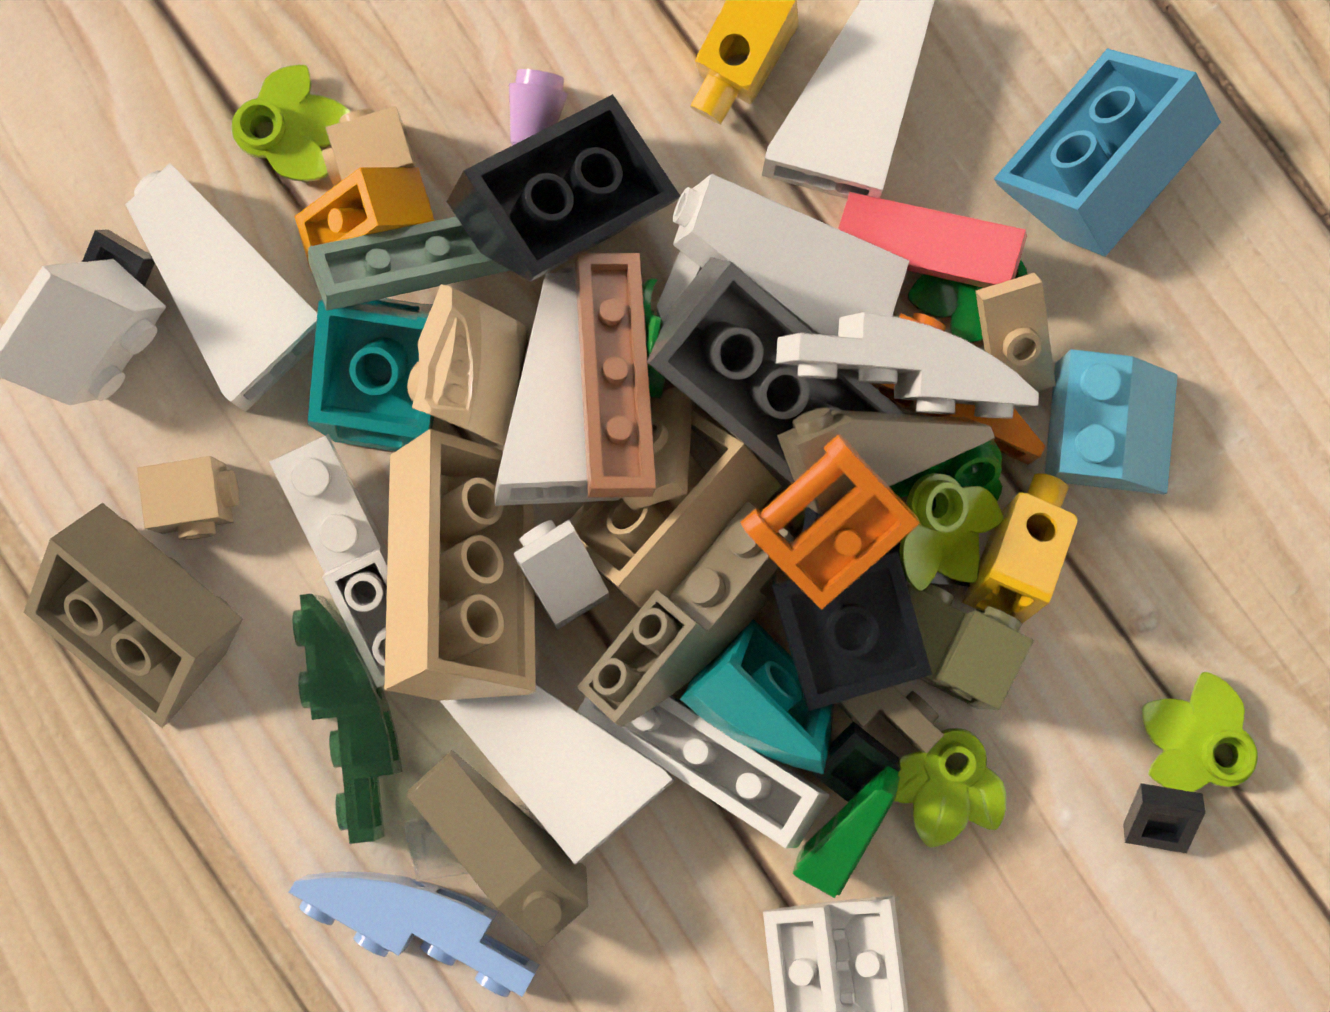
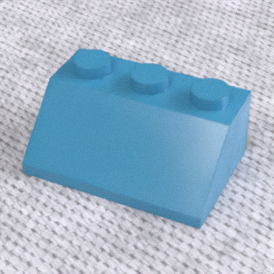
(1110, 148)

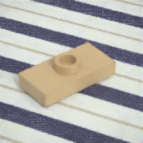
(1017, 328)
(671, 446)

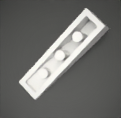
(721, 769)

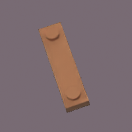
(614, 376)

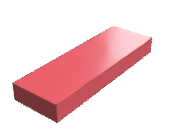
(937, 241)

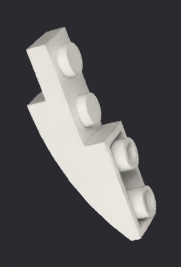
(917, 359)
(343, 542)

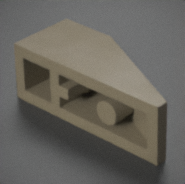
(888, 442)
(502, 849)

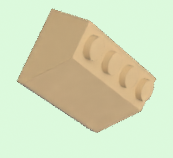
(454, 590)

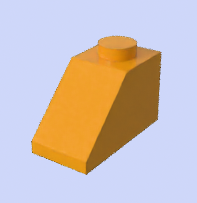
(366, 204)

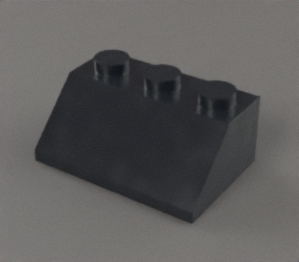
(561, 191)

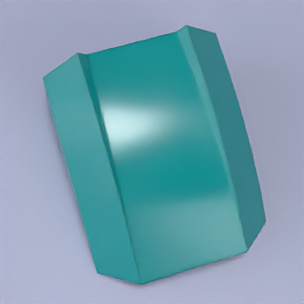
(364, 373)
(758, 701)

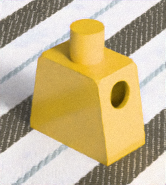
(748, 29)
(1025, 551)

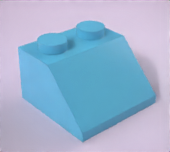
(1111, 422)

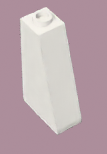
(854, 104)
(791, 256)
(230, 297)
(546, 431)
(562, 766)

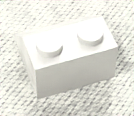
(77, 331)

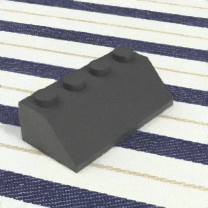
(724, 355)

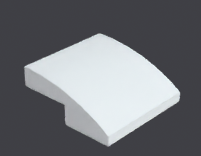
(836, 957)

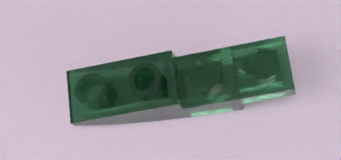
(343, 688)

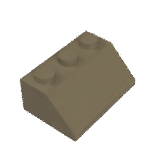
(130, 612)

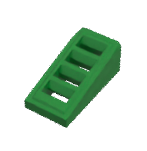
(839, 845)

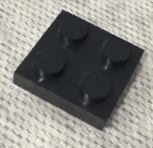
(858, 640)

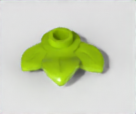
(297, 123)
(949, 535)
(1193, 731)
(950, 797)

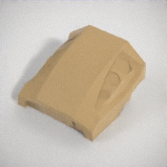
(469, 365)

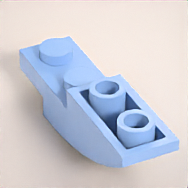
(394, 908)

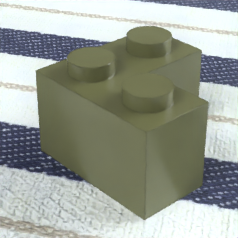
(969, 652)

